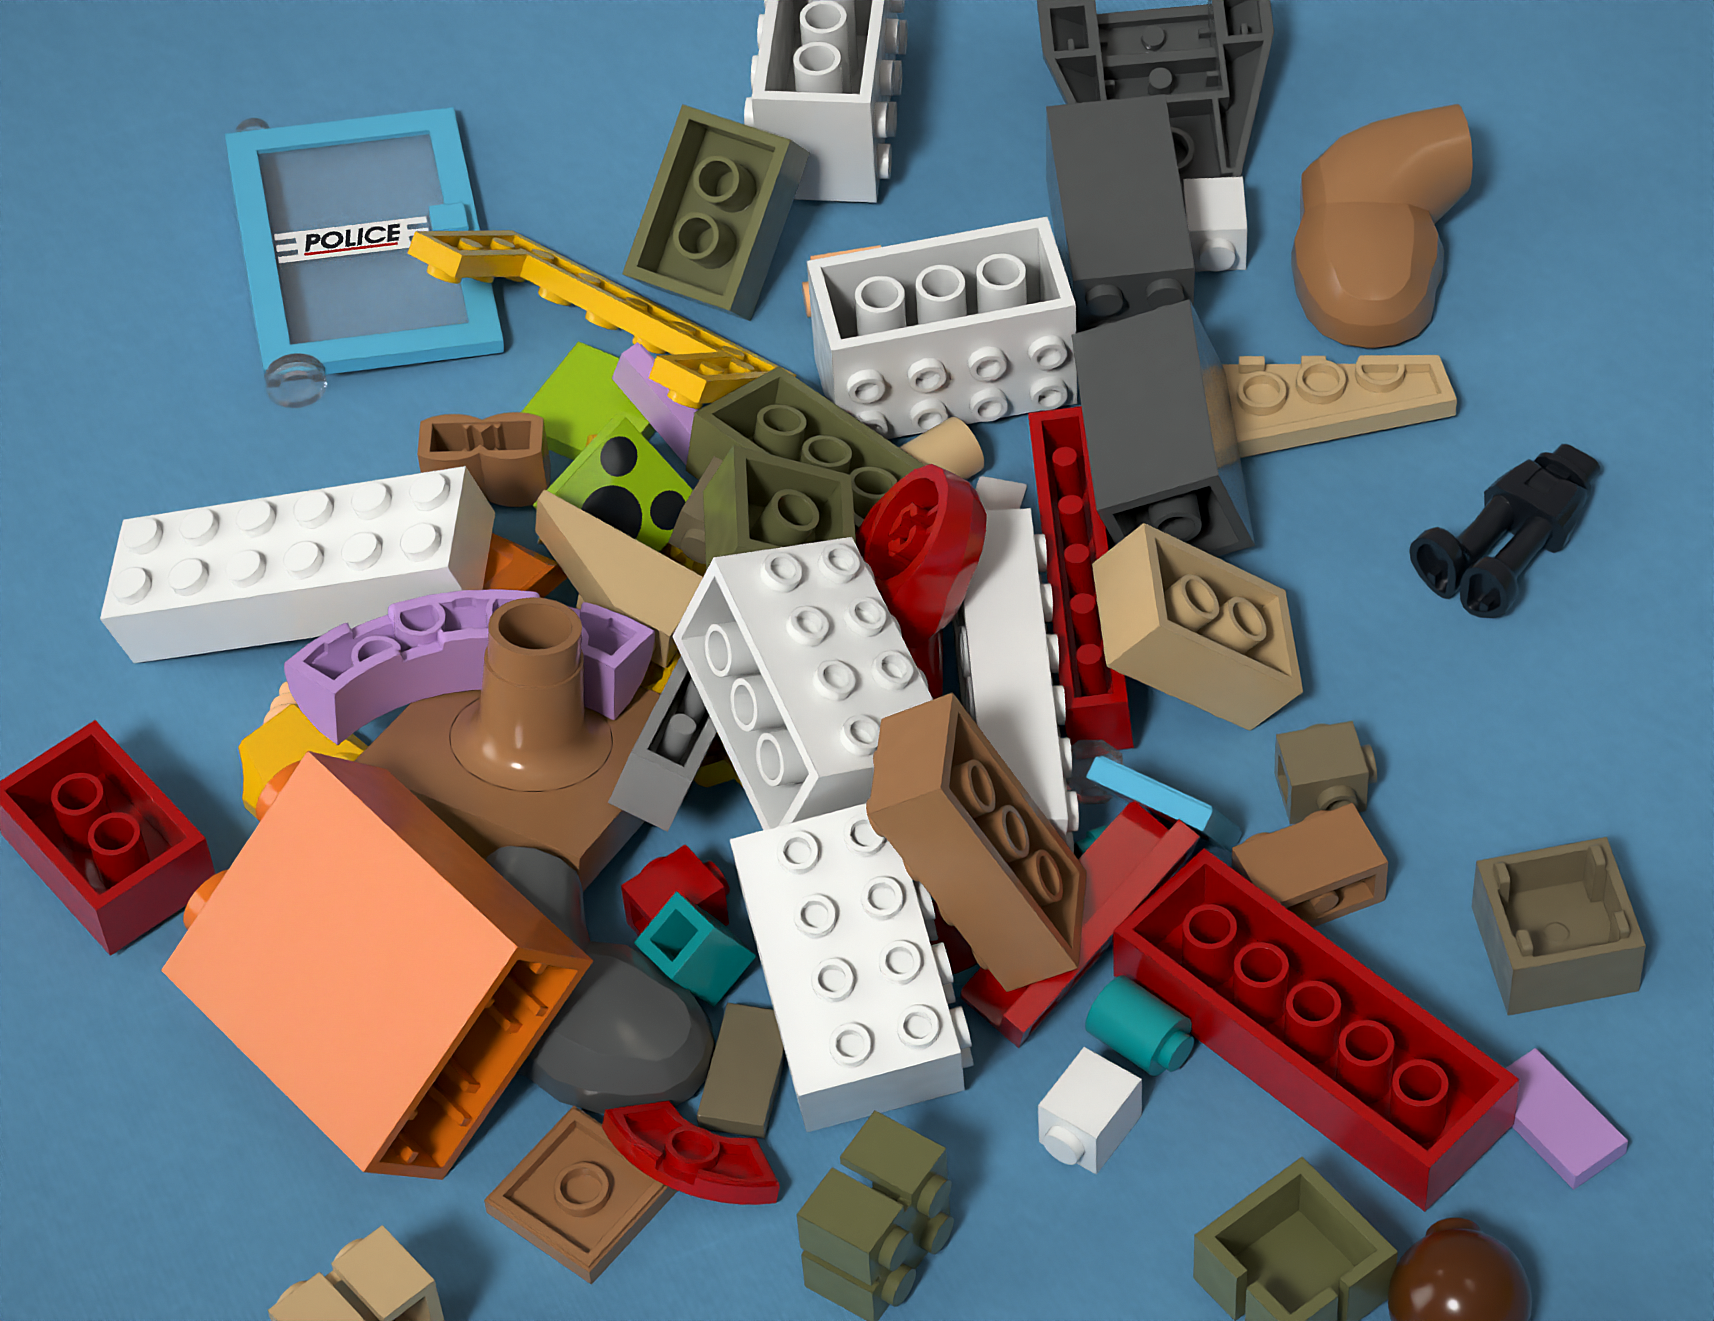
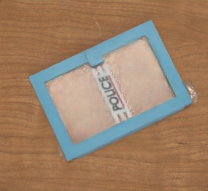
(328, 244)

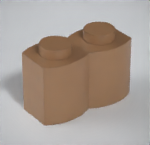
(501, 452)

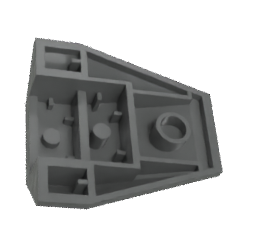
(1197, 55)

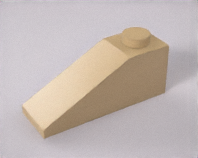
(617, 570)

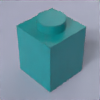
(694, 949)

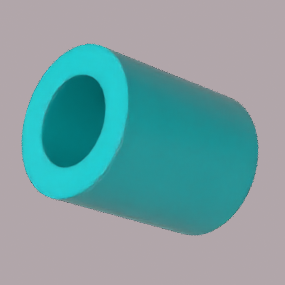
(1140, 1026)

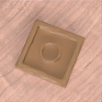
(577, 1197)

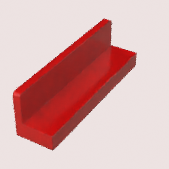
(1122, 872)

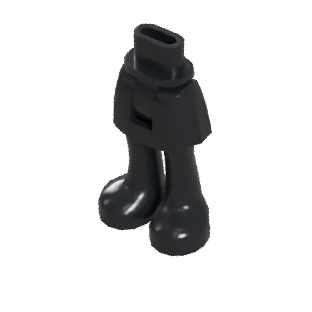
(1531, 501)

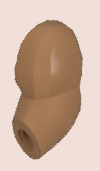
(1368, 230)

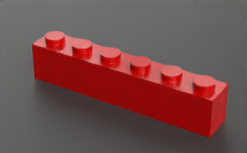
(1074, 540)

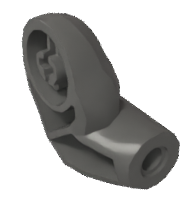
(626, 1025)

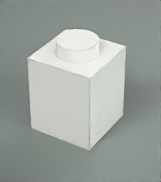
(1216, 222)
(1089, 1111)

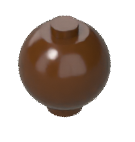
(1459, 1277)

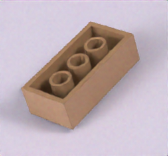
(977, 843)

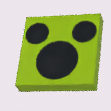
(625, 484)

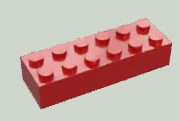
(1317, 1029)

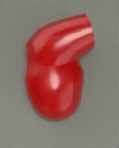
(923, 553)

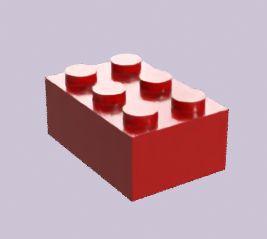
(103, 837)

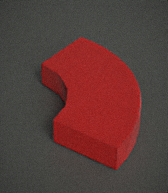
(691, 1157)

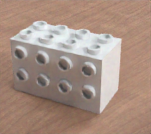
(828, 87)
(946, 328)
(798, 673)
(851, 968)

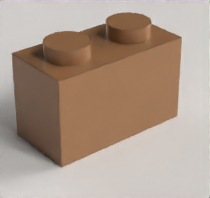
(1317, 865)

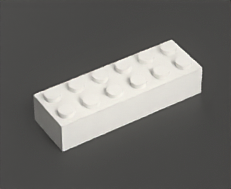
(293, 563)
(1009, 662)

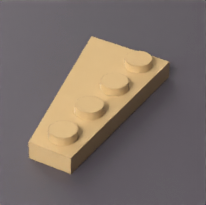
(1327, 401)

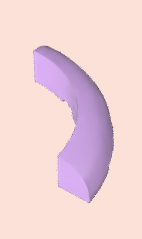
(438, 649)

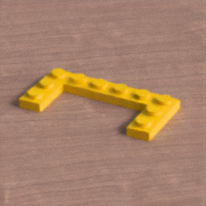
(701, 362)

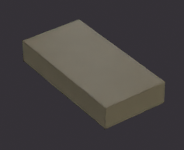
(743, 1073)

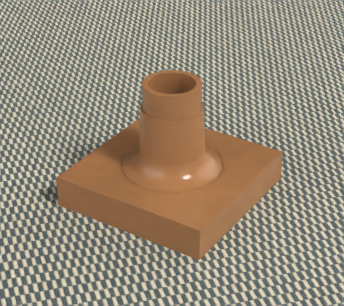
(522, 752)

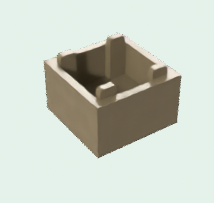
(1558, 926)

